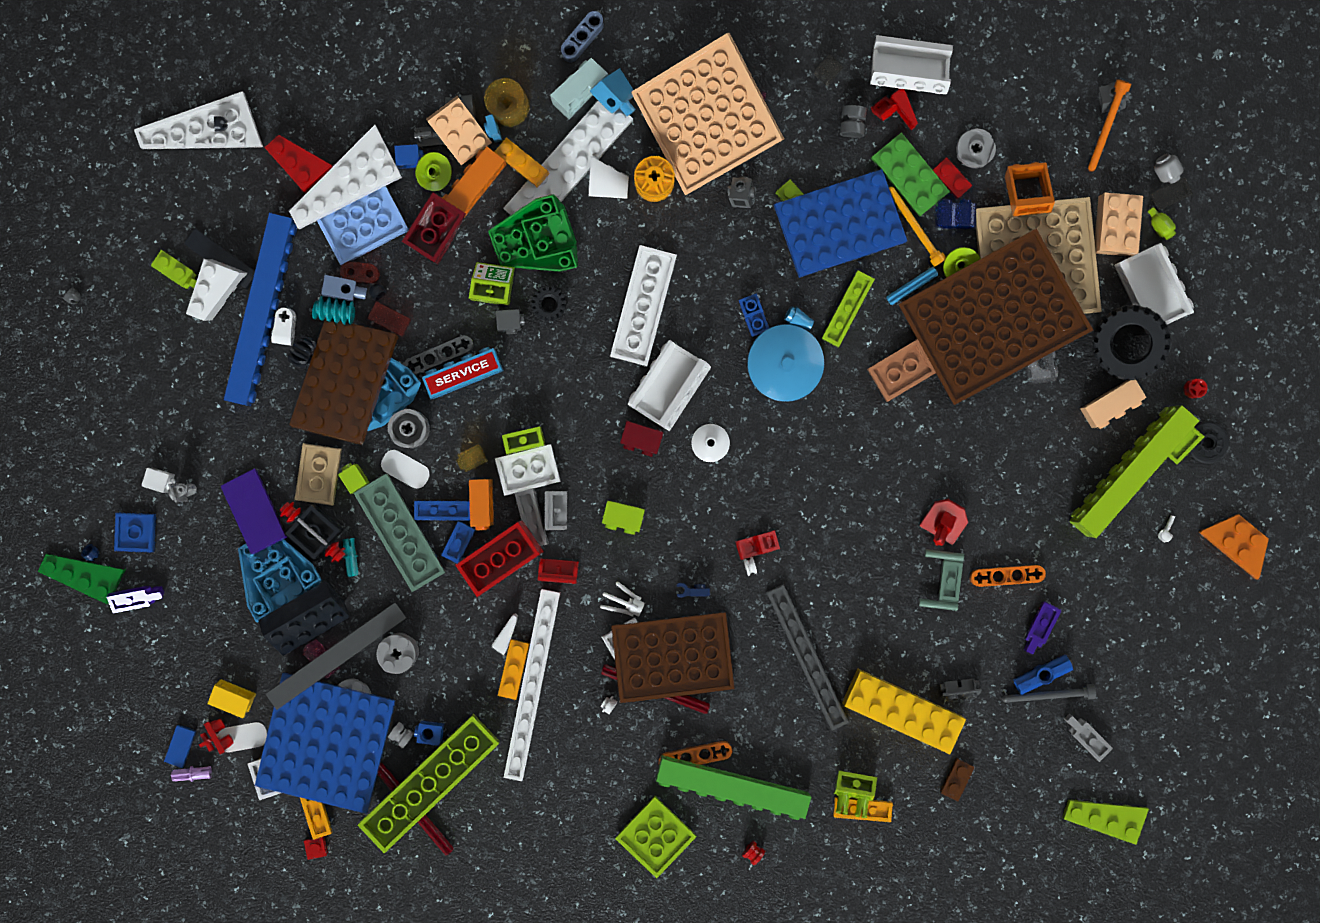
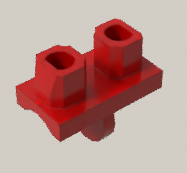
(212, 729)

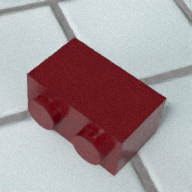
(641, 438)

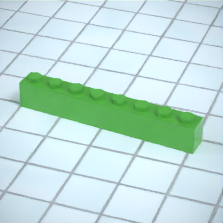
(733, 787)

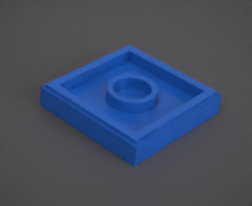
(134, 532)

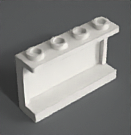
(911, 64)
(1154, 283)
(669, 385)

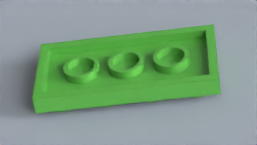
(910, 174)

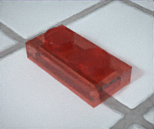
(389, 319)

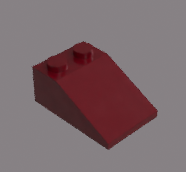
(434, 228)

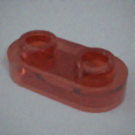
(360, 272)

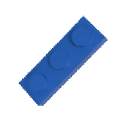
(441, 510)

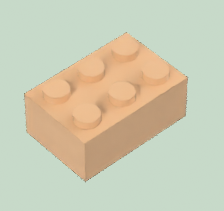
(1118, 224)

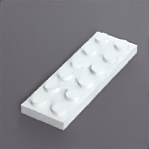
(643, 305)

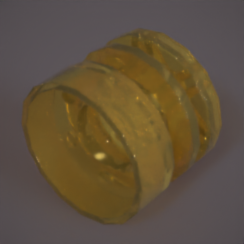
(497, 98)

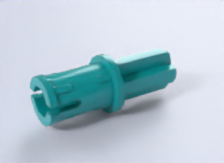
(350, 557)

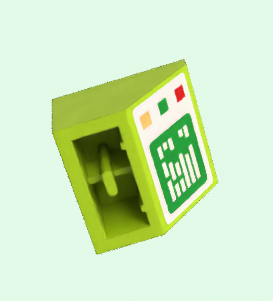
(491, 284)

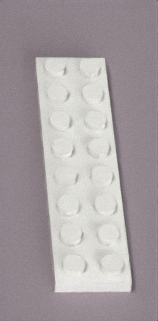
(573, 155)

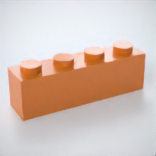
(475, 180)

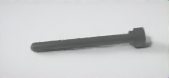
(1087, 691)

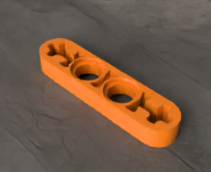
(1007, 575)
(694, 752)

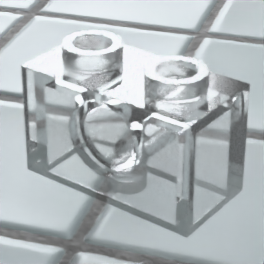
(1038, 375)

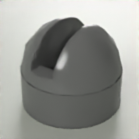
(72, 296)

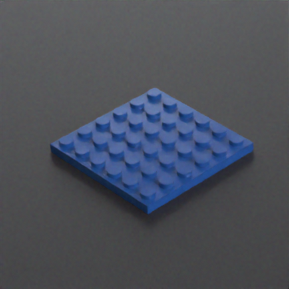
(326, 745)

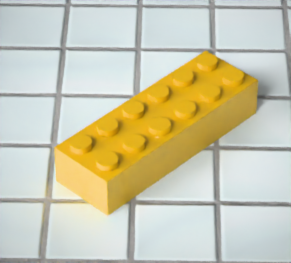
(903, 711)

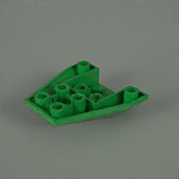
(536, 237)

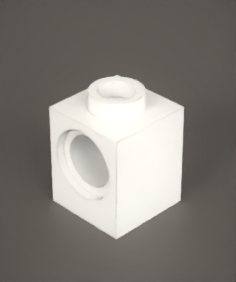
(157, 480)

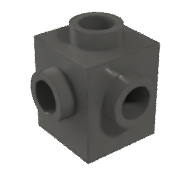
(1106, 96)
(741, 192)

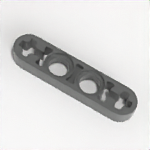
(437, 352)

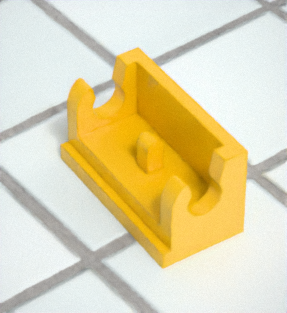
(231, 698)

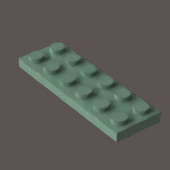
(399, 532)

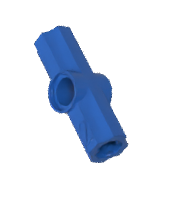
(1054, 670)

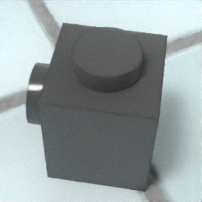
(509, 321)

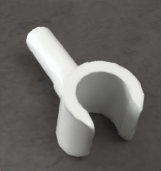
(1164, 535)

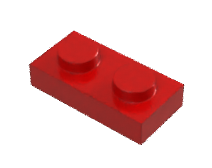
(952, 178)

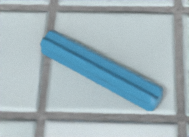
(912, 285)

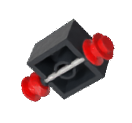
(314, 531)

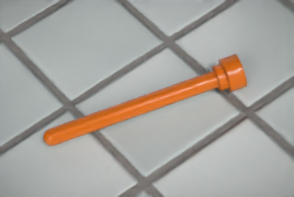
(1121, 88)

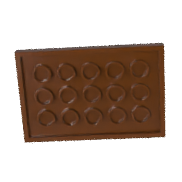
(343, 381)
(672, 657)

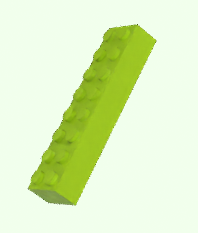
(1133, 470)
(428, 783)

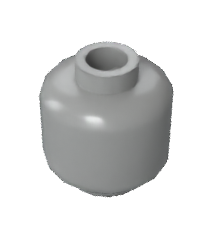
(1168, 168)

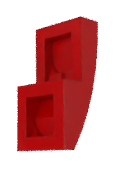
(757, 545)

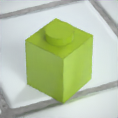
(353, 478)

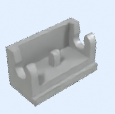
(555, 510)

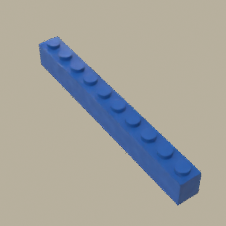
(260, 310)

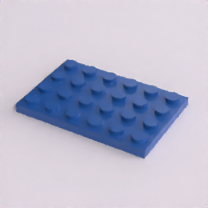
(840, 223)

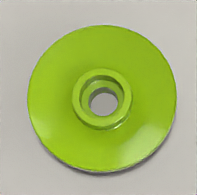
(441, 171)
(956, 256)

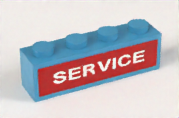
(463, 373)

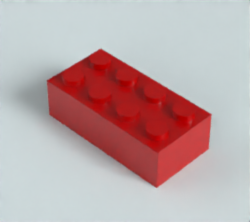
(499, 558)

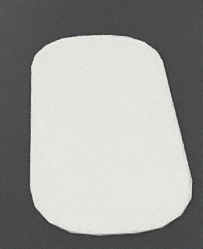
(405, 469)
(245, 736)

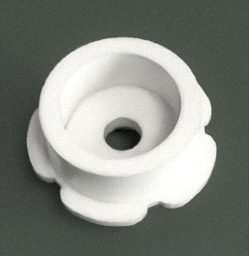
(608, 705)

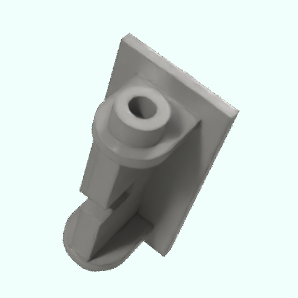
(180, 492)

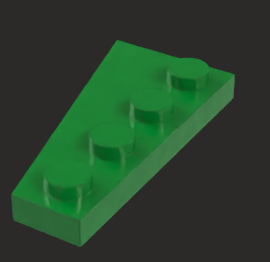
(83, 576)

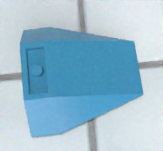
(395, 394)
(275, 577)

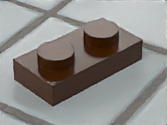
(957, 779)

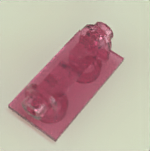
(313, 651)

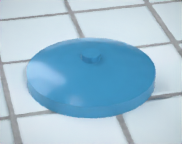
(785, 362)

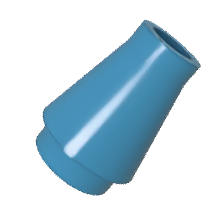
(798, 318)

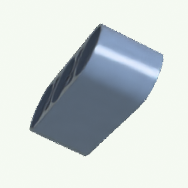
(585, 28)

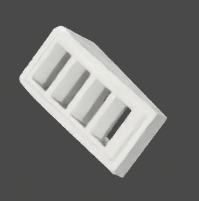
(502, 641)

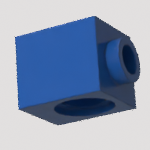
(407, 156)
(437, 728)

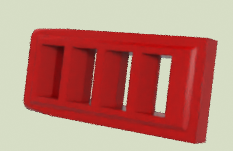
(904, 108)

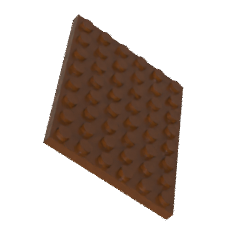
(995, 317)

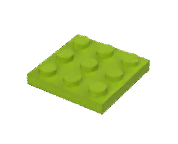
(655, 836)

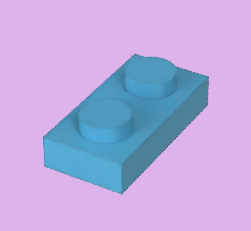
(492, 128)

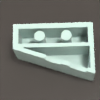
(577, 87)

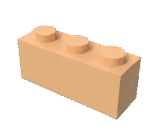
(1113, 404)

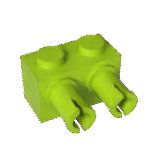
(854, 786)

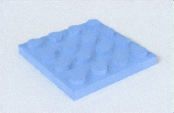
(363, 225)

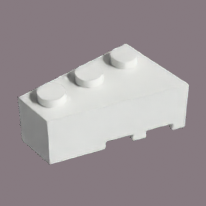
(212, 288)

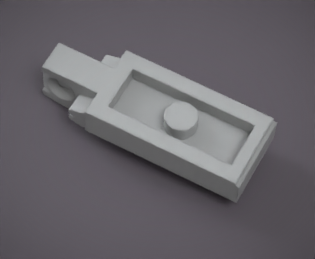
(1088, 737)

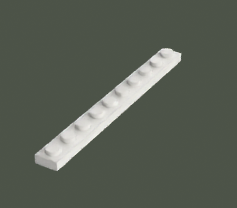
(532, 685)

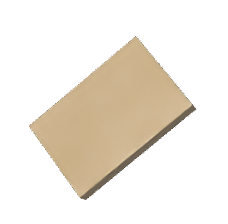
(318, 474)

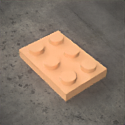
(458, 130)

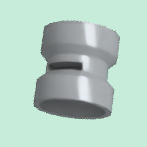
(401, 735)

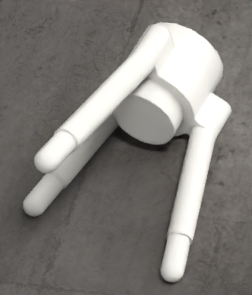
(633, 606)

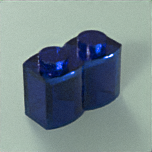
(955, 215)

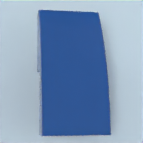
(753, 315)

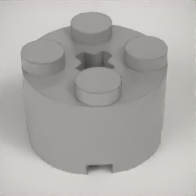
(399, 434)
(391, 662)

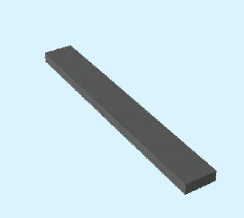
(335, 656)
(807, 657)

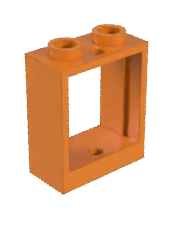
(1030, 205)
(481, 503)

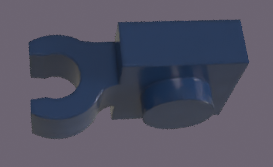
(697, 590)

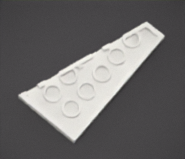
(197, 130)
(354, 176)

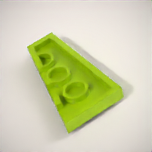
(1114, 820)

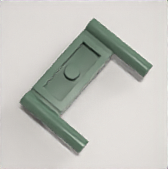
(949, 581)

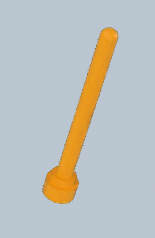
(936, 256)

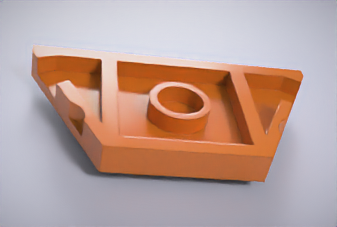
(1239, 542)

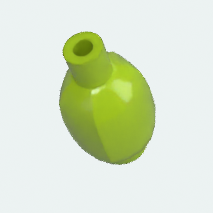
(1162, 224)

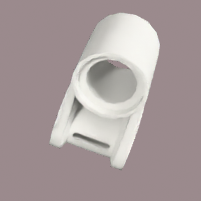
(284, 330)

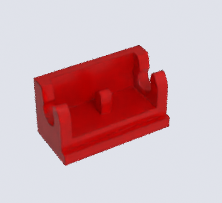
(558, 571)

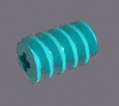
(333, 310)

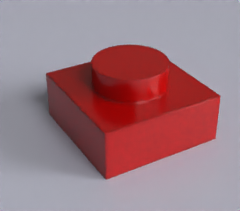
(884, 108)
(315, 848)

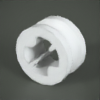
(750, 566)

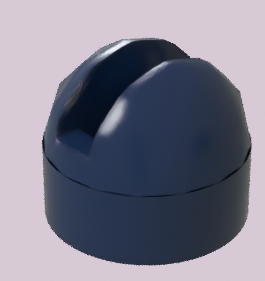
(90, 552)

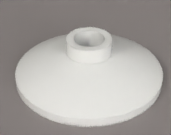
(708, 453)

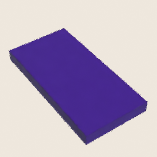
(253, 511)

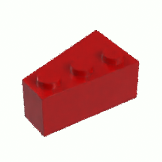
(298, 163)

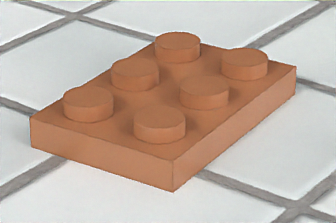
(901, 370)

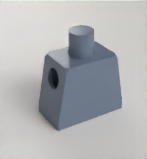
(333, 288)

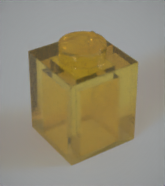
(471, 458)

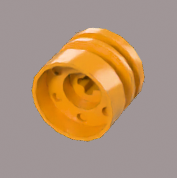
(654, 190)

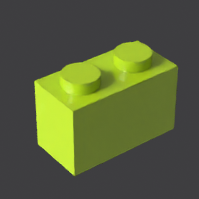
(523, 440)
(623, 517)

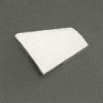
(607, 181)

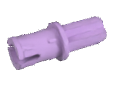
(191, 774)

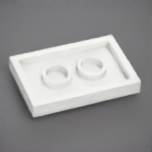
(527, 469)

